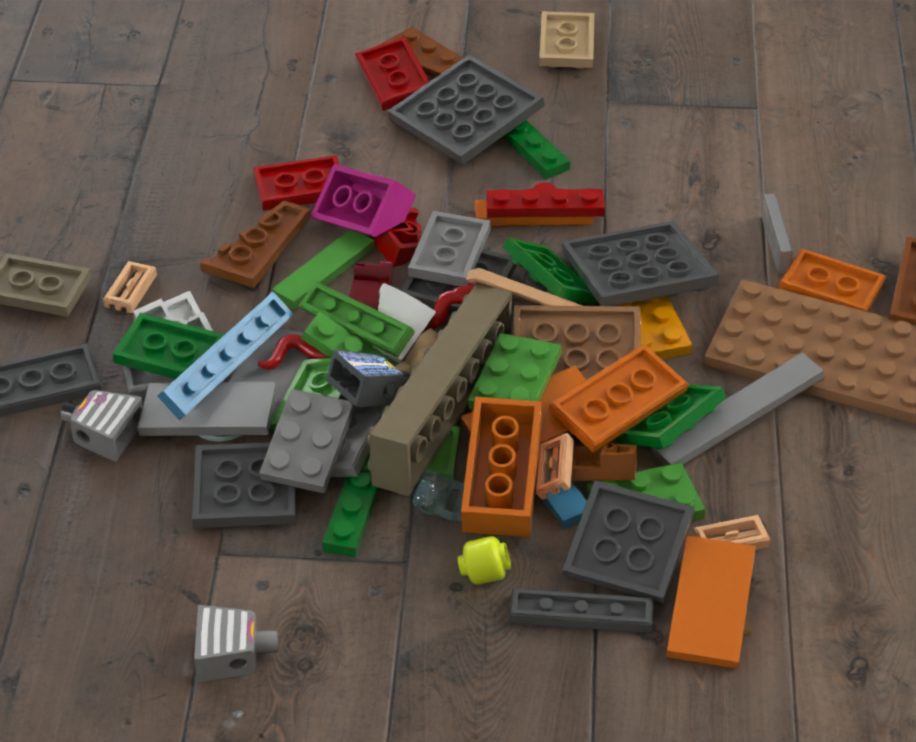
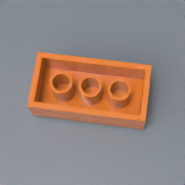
(502, 467)

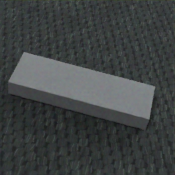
(776, 233)

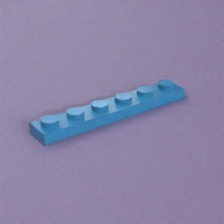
(225, 356)

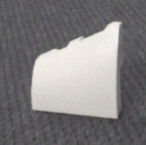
(178, 309)
(406, 310)

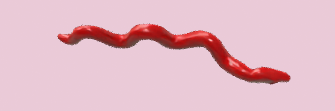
(294, 341)

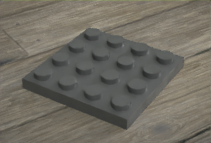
(466, 109)
(639, 264)

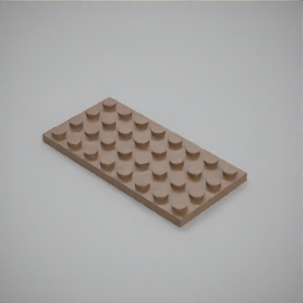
(863, 354)

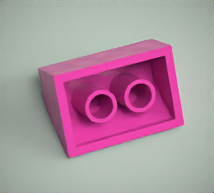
(362, 201)

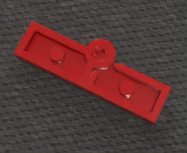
(545, 201)

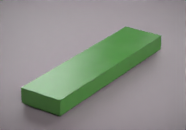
(324, 267)
(358, 318)

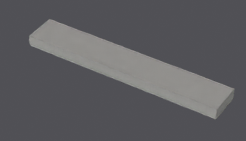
(743, 409)

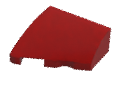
(400, 241)

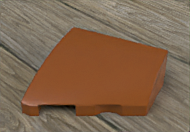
(605, 464)

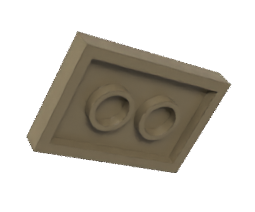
(41, 284)

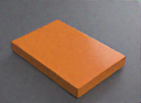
(833, 281)

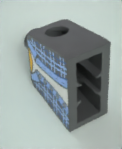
(365, 378)

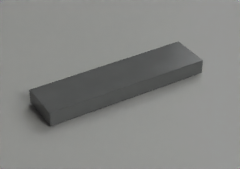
(581, 610)

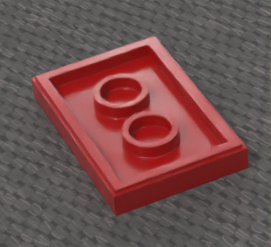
(392, 71)
(293, 181)

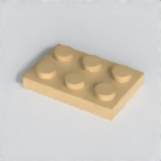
(567, 40)

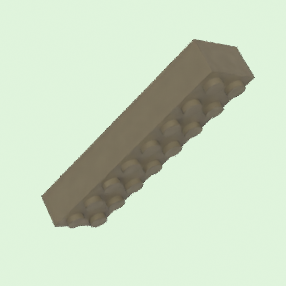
(437, 391)

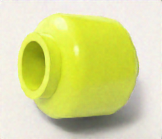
(484, 560)

